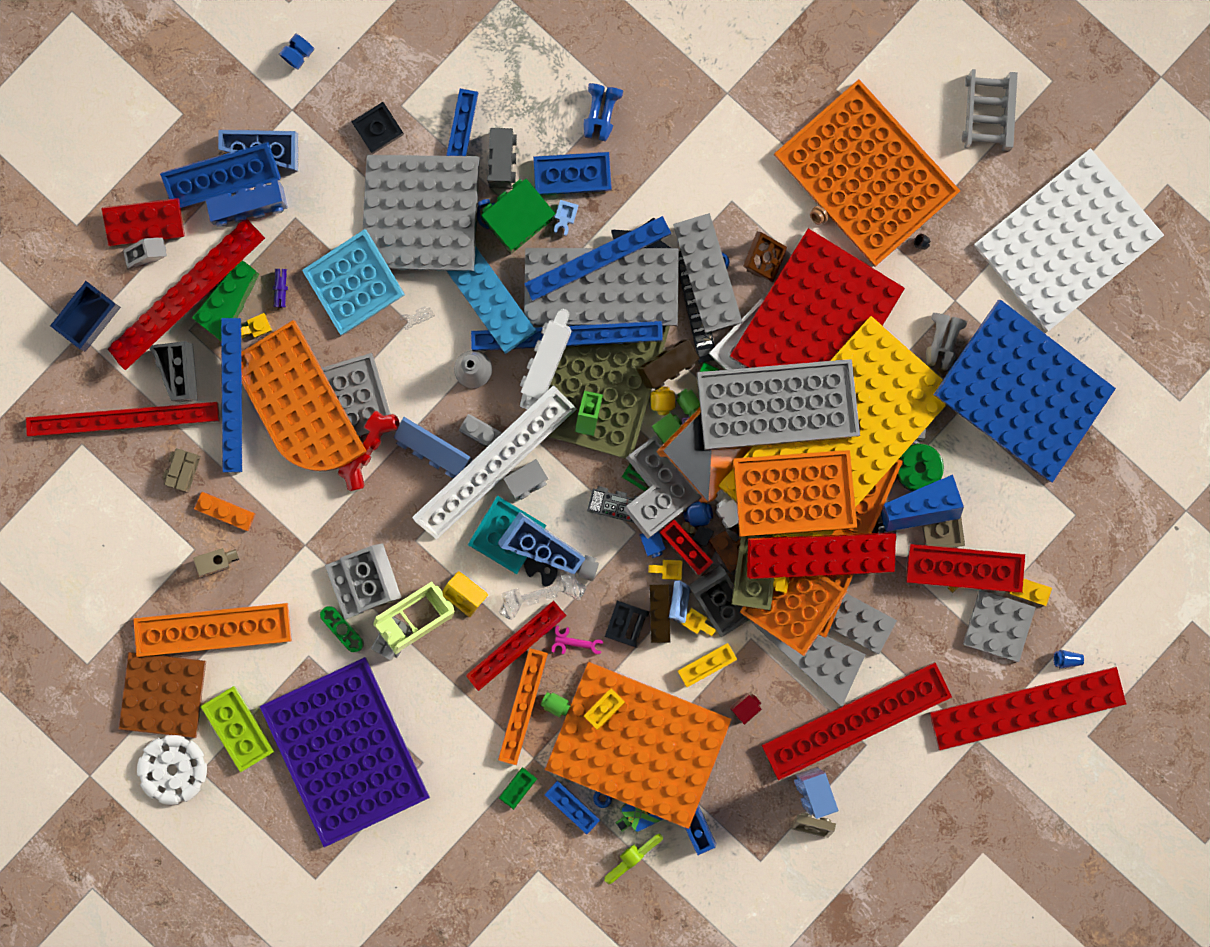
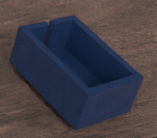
(85, 316)

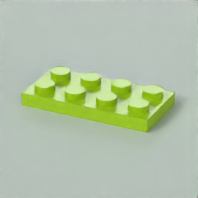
(237, 729)

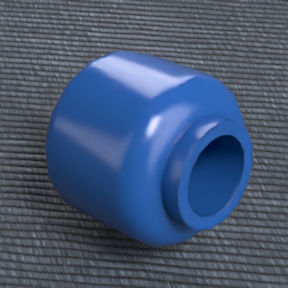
(698, 514)

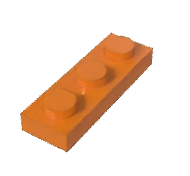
(224, 511)

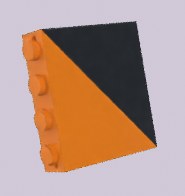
(700, 467)

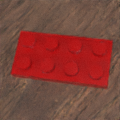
(143, 220)

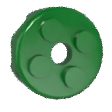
(929, 457)

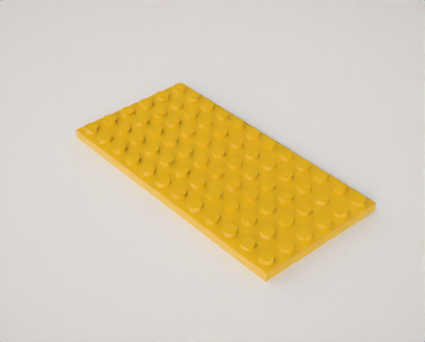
(892, 407)

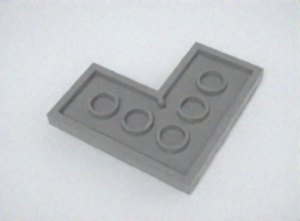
(668, 490)

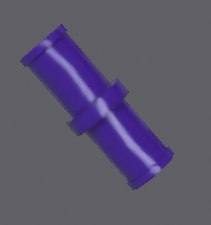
(280, 288)

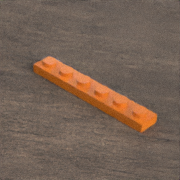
(523, 706)

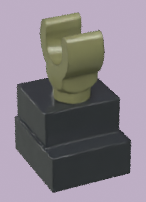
(701, 535)

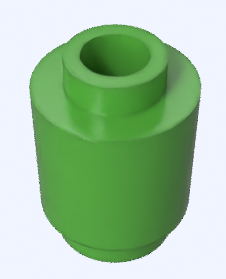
(688, 402)
(555, 704)

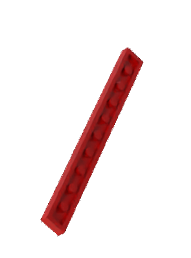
(122, 419)

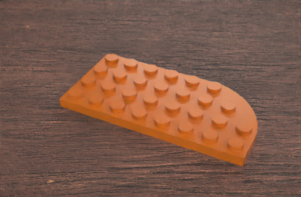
(298, 402)

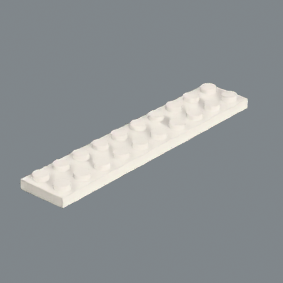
(494, 462)

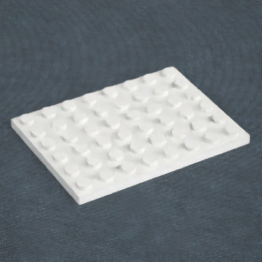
(1068, 240)

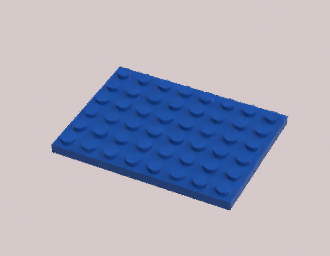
(1024, 391)

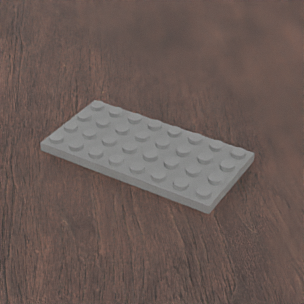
(626, 291)
(778, 404)

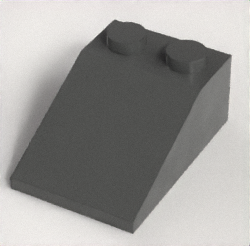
(715, 596)

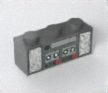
(610, 504)

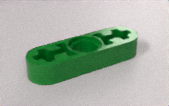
(328, 622)

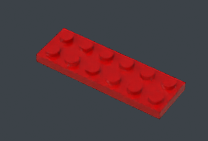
(965, 568)

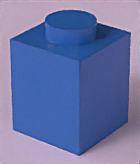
(653, 545)

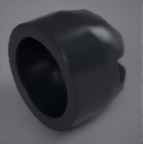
(922, 242)

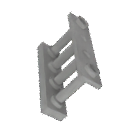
(1007, 102)

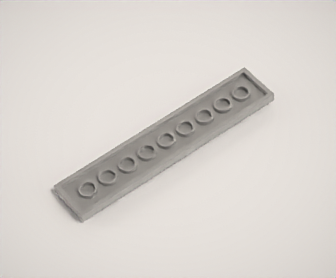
(853, 619)

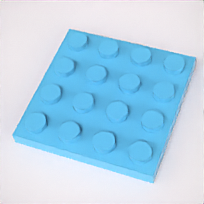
(353, 282)

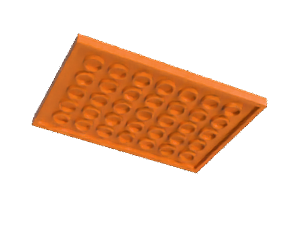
(867, 172)
(649, 751)

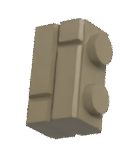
(181, 469)

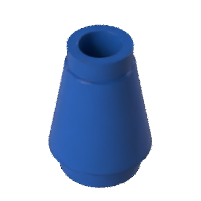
(1067, 659)

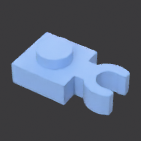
(566, 214)

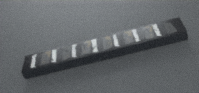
(703, 341)

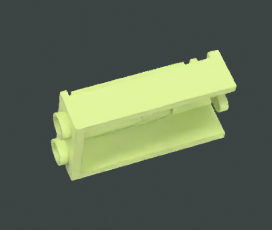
(392, 633)

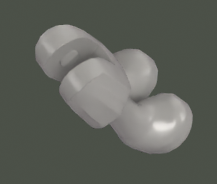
(932, 352)

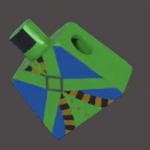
(636, 818)

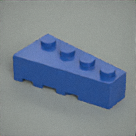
(247, 203)
(924, 506)

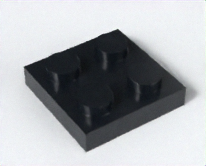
(377, 127)

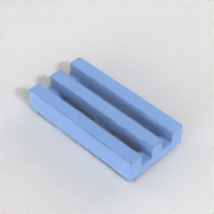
(679, 602)

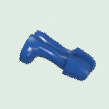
(597, 92)

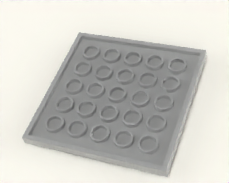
(422, 210)

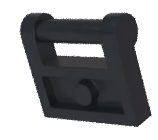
(620, 621)

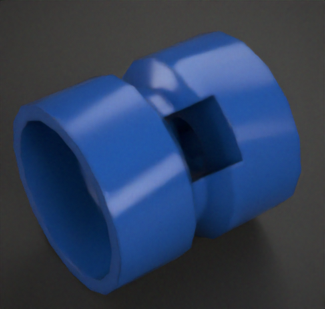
(296, 51)

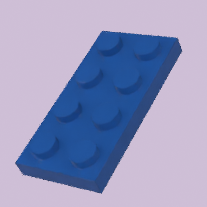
(572, 173)

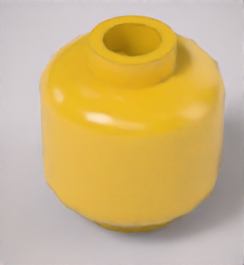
(663, 400)

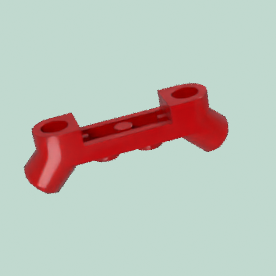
(377, 425)

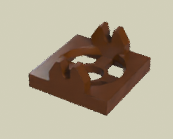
(779, 250)

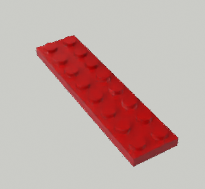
(821, 555)

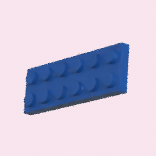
(221, 175)

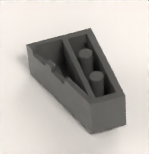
(501, 158)
(177, 369)

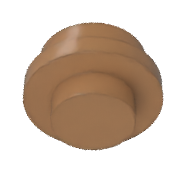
(819, 215)

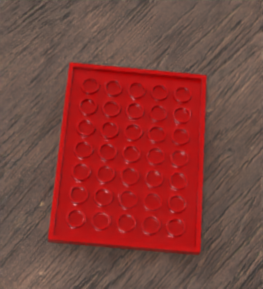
(815, 306)

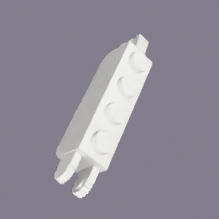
(546, 359)

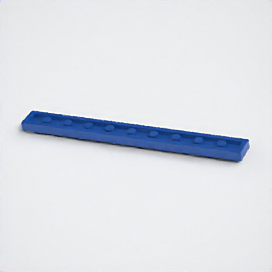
(583, 335)

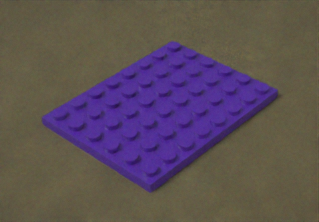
(344, 752)

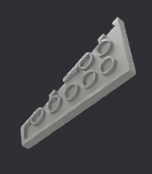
(826, 663)

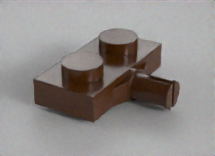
(726, 549)

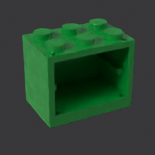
(517, 215)

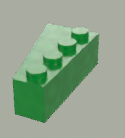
(227, 299)

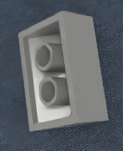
(370, 577)

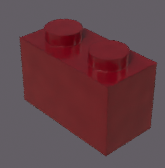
(746, 708)

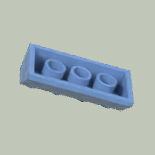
(431, 447)

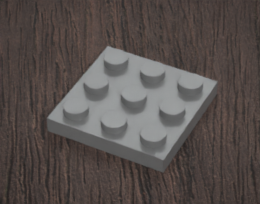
(999, 625)

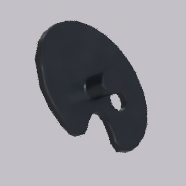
(532, 566)

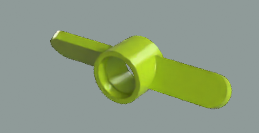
(631, 857)

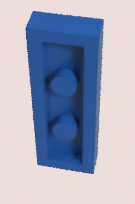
(572, 807)

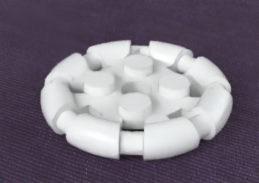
(160, 769)

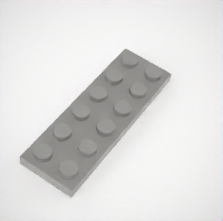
(707, 273)

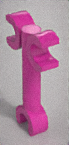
(562, 640)

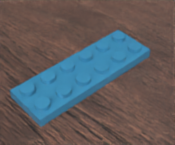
(493, 304)

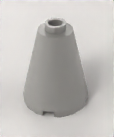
(478, 374)

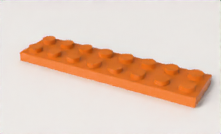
(212, 629)

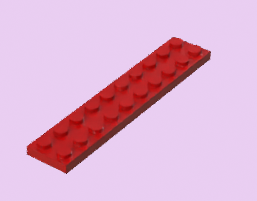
(185, 294)
(1027, 708)
(856, 721)

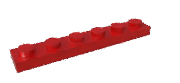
(516, 645)

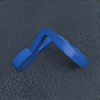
(481, 204)

